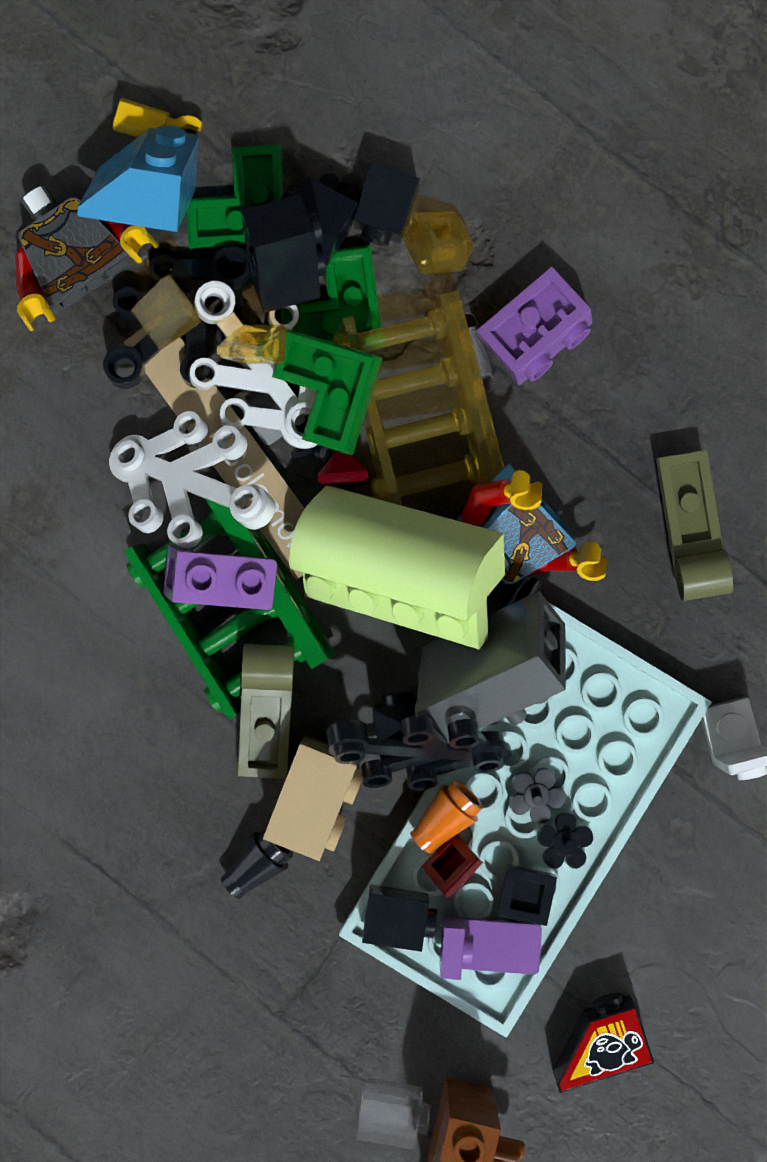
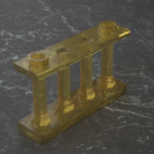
(458, 371)

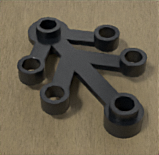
(196, 269)
(418, 747)

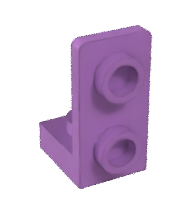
(219, 579)
(488, 946)

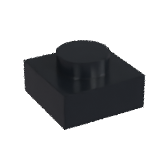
(526, 895)

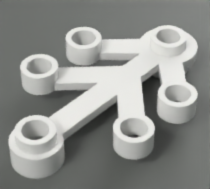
(256, 379)
(183, 477)

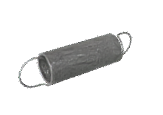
(481, 353)

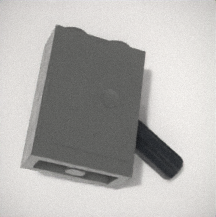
(511, 671)

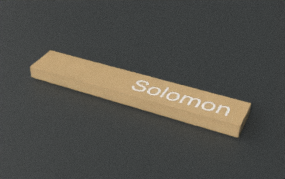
(251, 467)

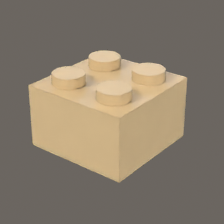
(311, 799)

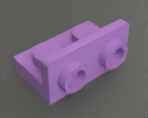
(537, 327)

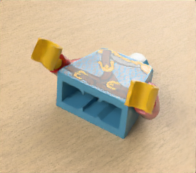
(532, 531)

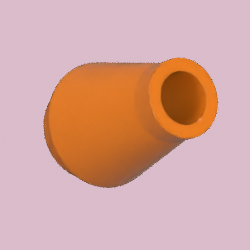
(448, 814)

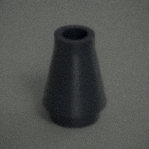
(255, 865)

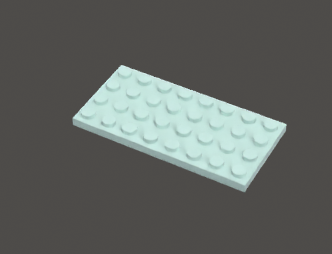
(610, 752)

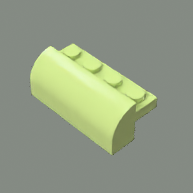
(398, 564)

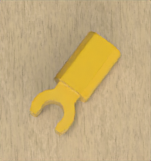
(137, 118)

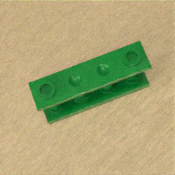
(288, 605)

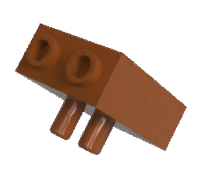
(470, 1127)

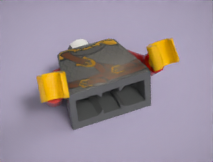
(68, 254)

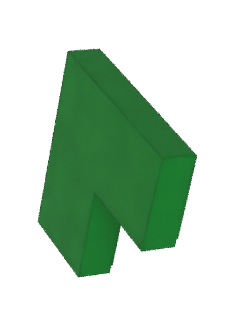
(257, 180)
(350, 293)
(342, 387)

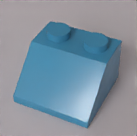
(146, 181)

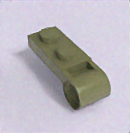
(693, 526)
(265, 710)

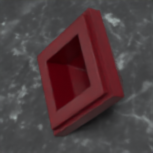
(342, 470)
(451, 865)

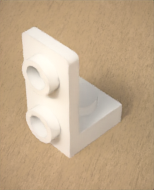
(735, 739)

